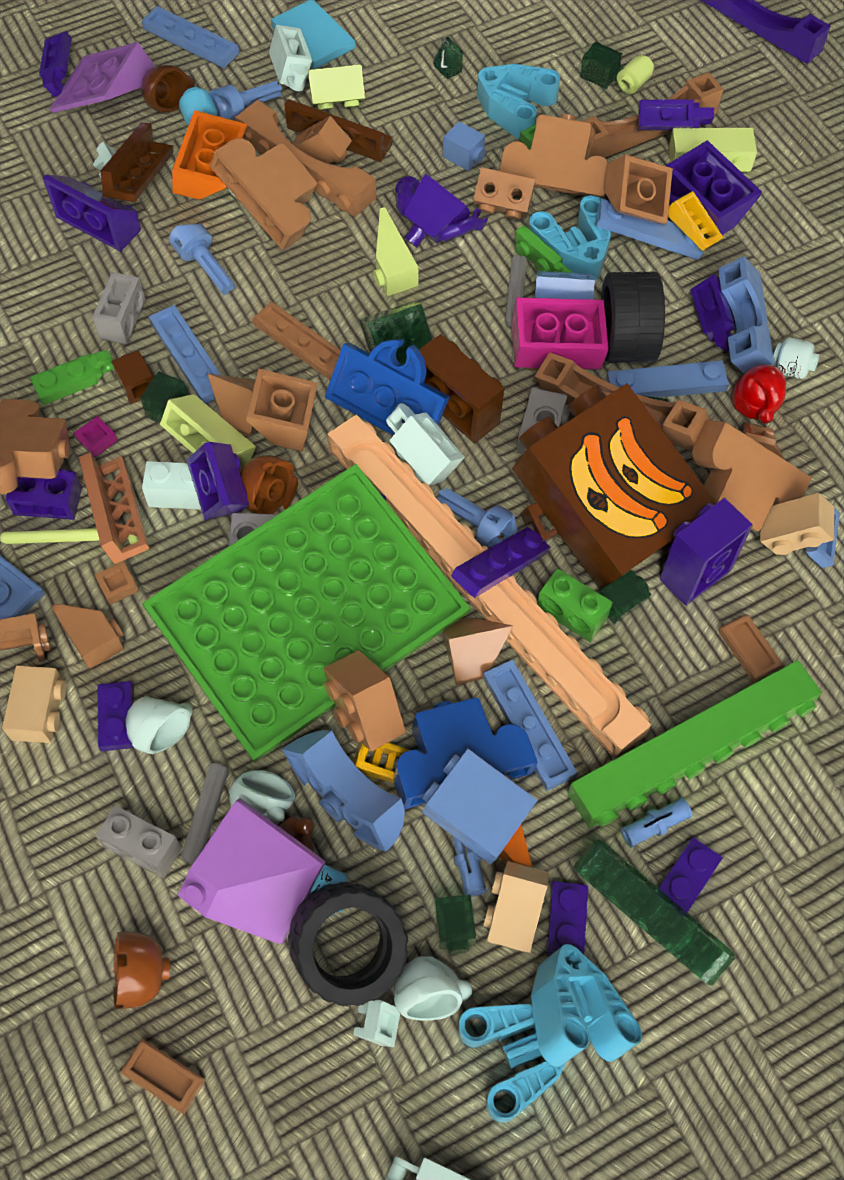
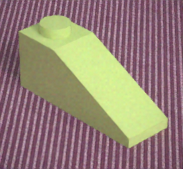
(394, 263)

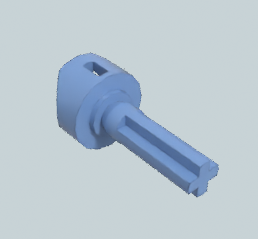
(231, 102)
(195, 245)
(489, 524)

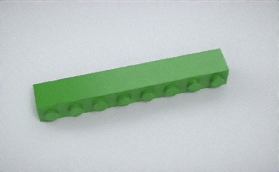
(694, 744)

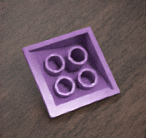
(104, 76)
(251, 875)

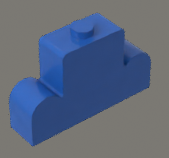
(450, 731)

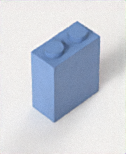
(477, 805)

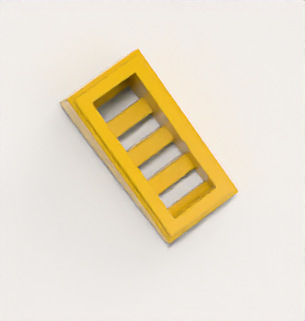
(688, 215)
(372, 769)

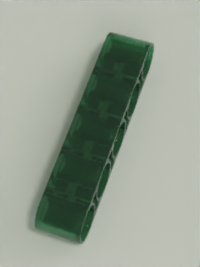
(654, 912)

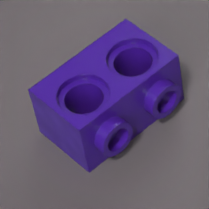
(43, 498)

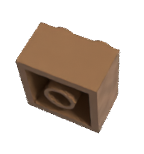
(364, 700)

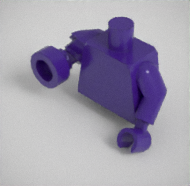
(433, 211)

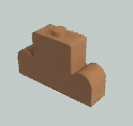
(559, 157)
(268, 187)
(29, 443)
(746, 472)

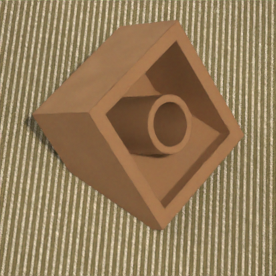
(639, 188)
(282, 408)

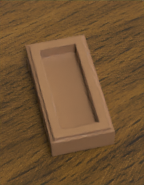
(750, 648)
(163, 1076)

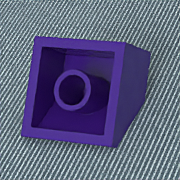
(217, 480)

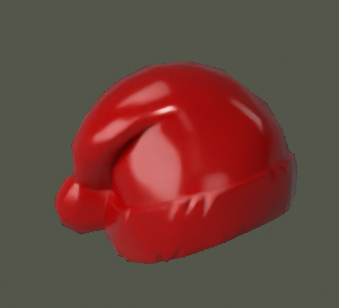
(760, 392)

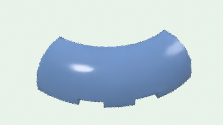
(345, 789)

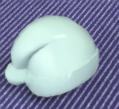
(157, 724)
(263, 792)
(429, 990)

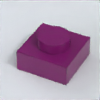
(95, 436)

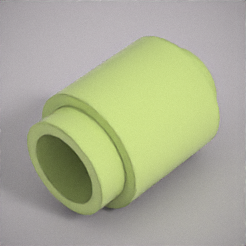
(635, 74)

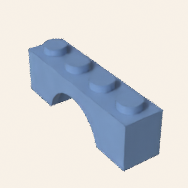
(744, 293)

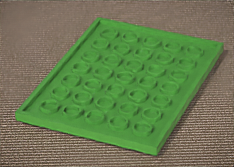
(298, 597)

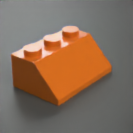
(192, 168)

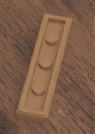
(297, 338)

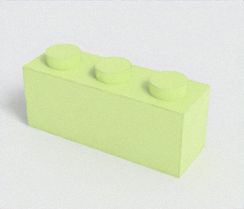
(734, 143)
(196, 424)

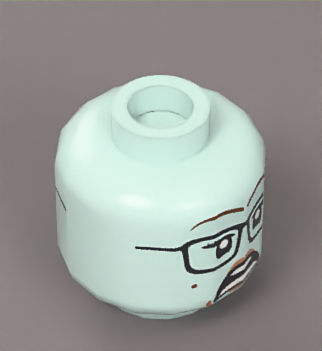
(795, 357)

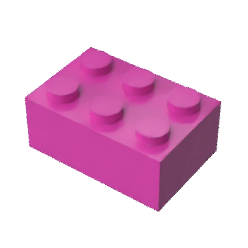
(562, 327)

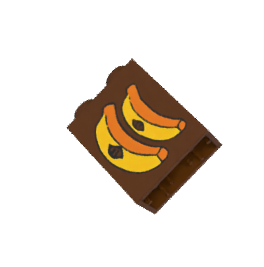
(609, 482)

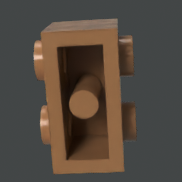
(504, 189)

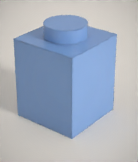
(464, 146)

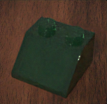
(400, 322)

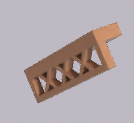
(100, 496)

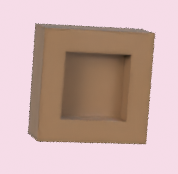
(116, 583)

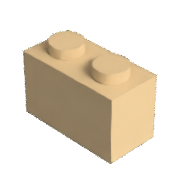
(798, 524)
(34, 704)
(518, 906)

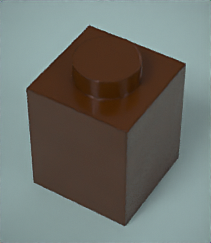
(132, 375)

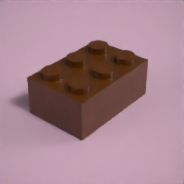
(474, 395)

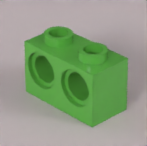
(574, 604)

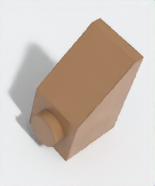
(324, 141)
(90, 633)

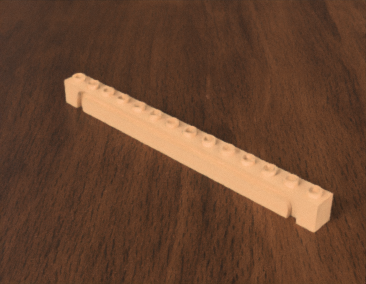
(534, 634)

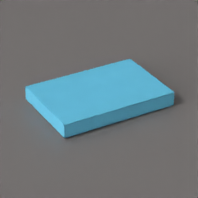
(322, 34)

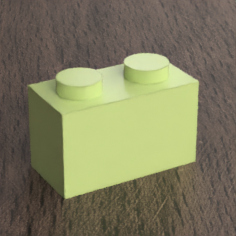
(336, 86)

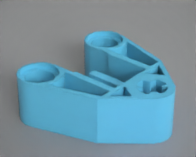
(505, 89)
(581, 248)
(578, 1005)
(501, 1024)

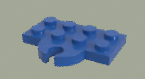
(378, 383)

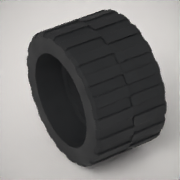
(634, 316)
(379, 973)

